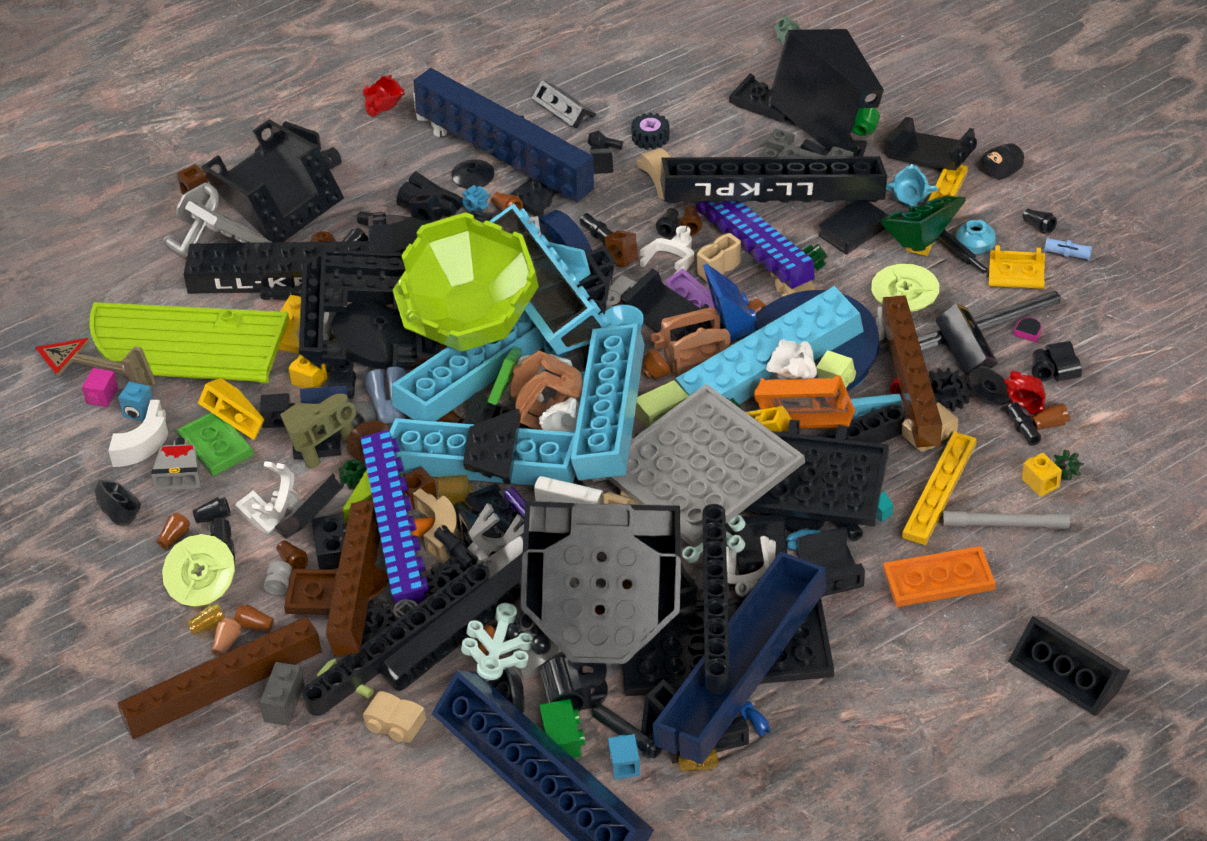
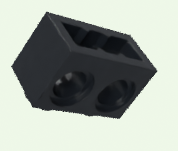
(329, 540)

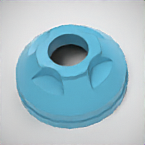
(976, 241)
(624, 315)

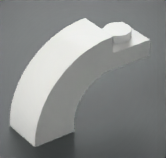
(141, 442)

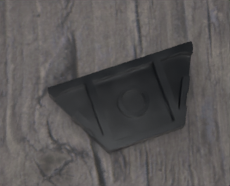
(493, 446)

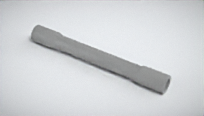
(963, 519)

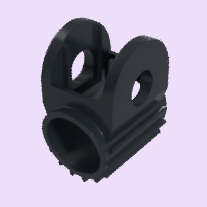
(567, 681)

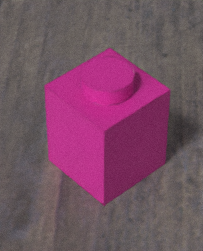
(100, 387)

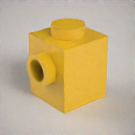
(306, 374)
(1041, 474)

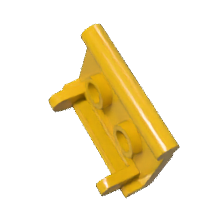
(1017, 269)

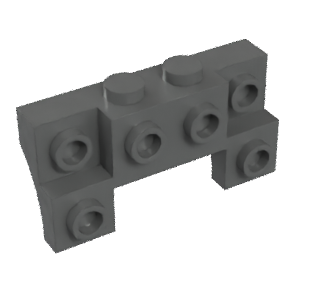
(780, 143)

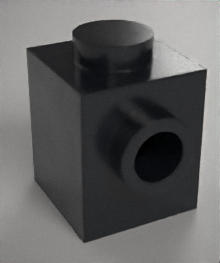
(272, 406)

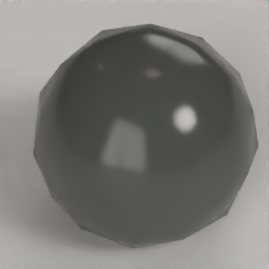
(364, 413)

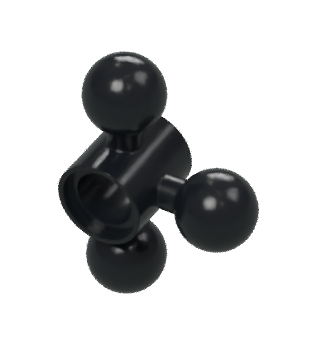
(540, 643)

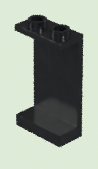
(927, 149)
(660, 302)

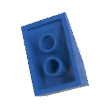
(730, 304)

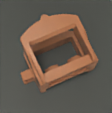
(695, 347)
(527, 387)

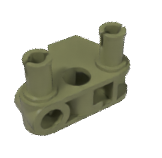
(305, 420)

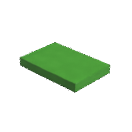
(505, 375)
(216, 443)

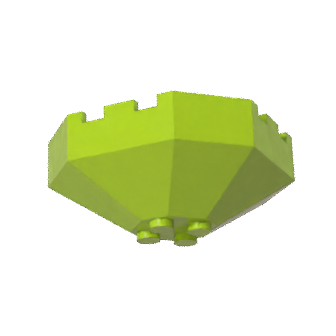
(465, 282)

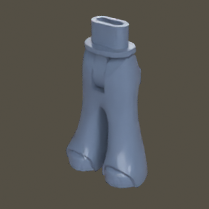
(375, 386)

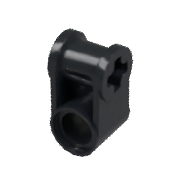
(344, 375)

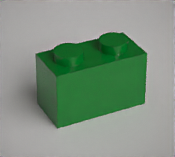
(560, 724)

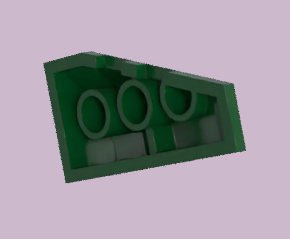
(923, 223)

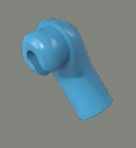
(792, 538)

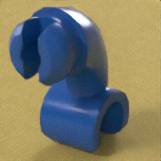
(758, 721)

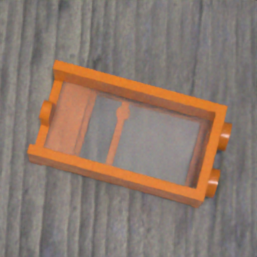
(810, 400)

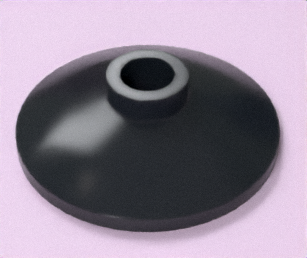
(472, 173)
(988, 386)

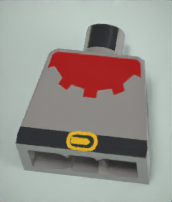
(176, 467)

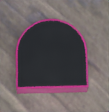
(1028, 329)

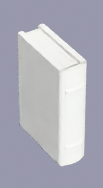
(560, 491)

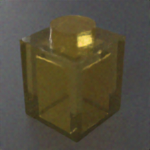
(454, 488)

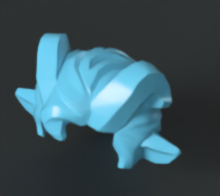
(910, 186)

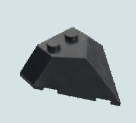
(392, 232)
(599, 281)

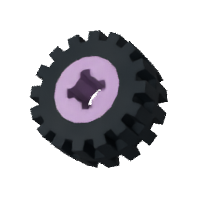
(650, 131)

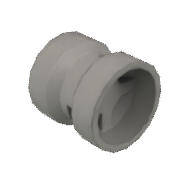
(277, 578)

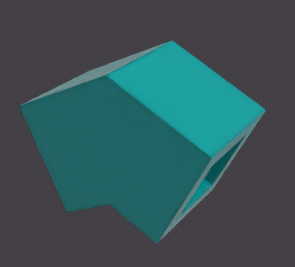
(885, 507)

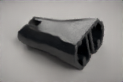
(448, 201)

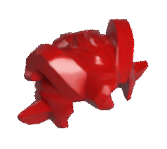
(382, 95)
(1026, 391)

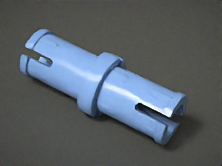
(1068, 249)

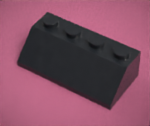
(1068, 665)

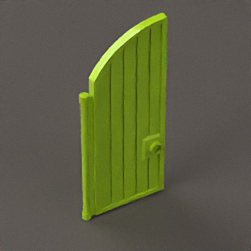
(191, 339)

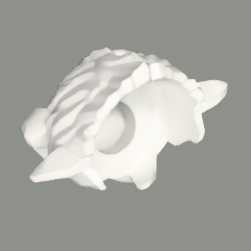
(793, 360)
(561, 416)

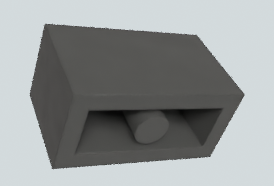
(282, 693)

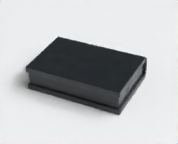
(852, 226)
(309, 506)

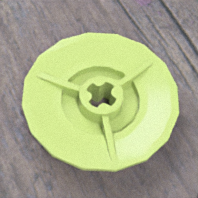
(906, 279)
(184, 563)

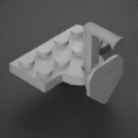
(199, 209)

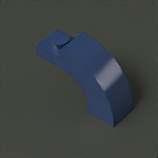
(563, 231)

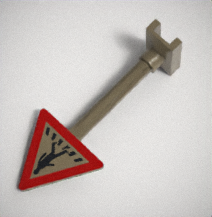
(62, 354)

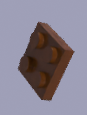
(310, 591)

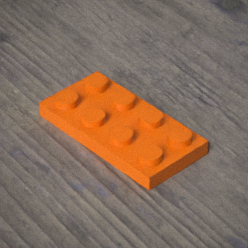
(938, 576)

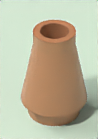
(225, 636)

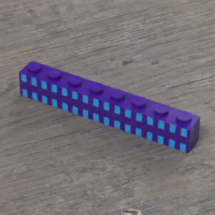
(760, 241)
(393, 517)

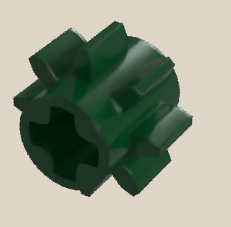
(817, 254)
(1073, 463)
(352, 473)

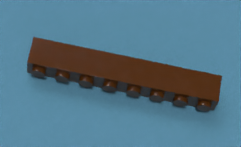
(911, 372)
(354, 580)
(218, 677)

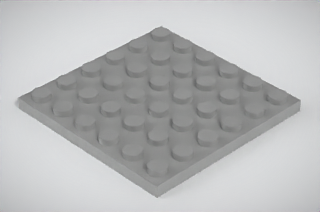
(705, 456)

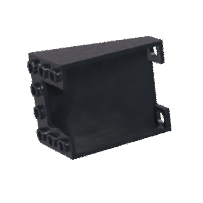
(823, 85)
(279, 184)

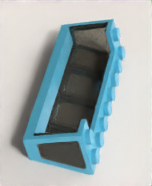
(558, 304)

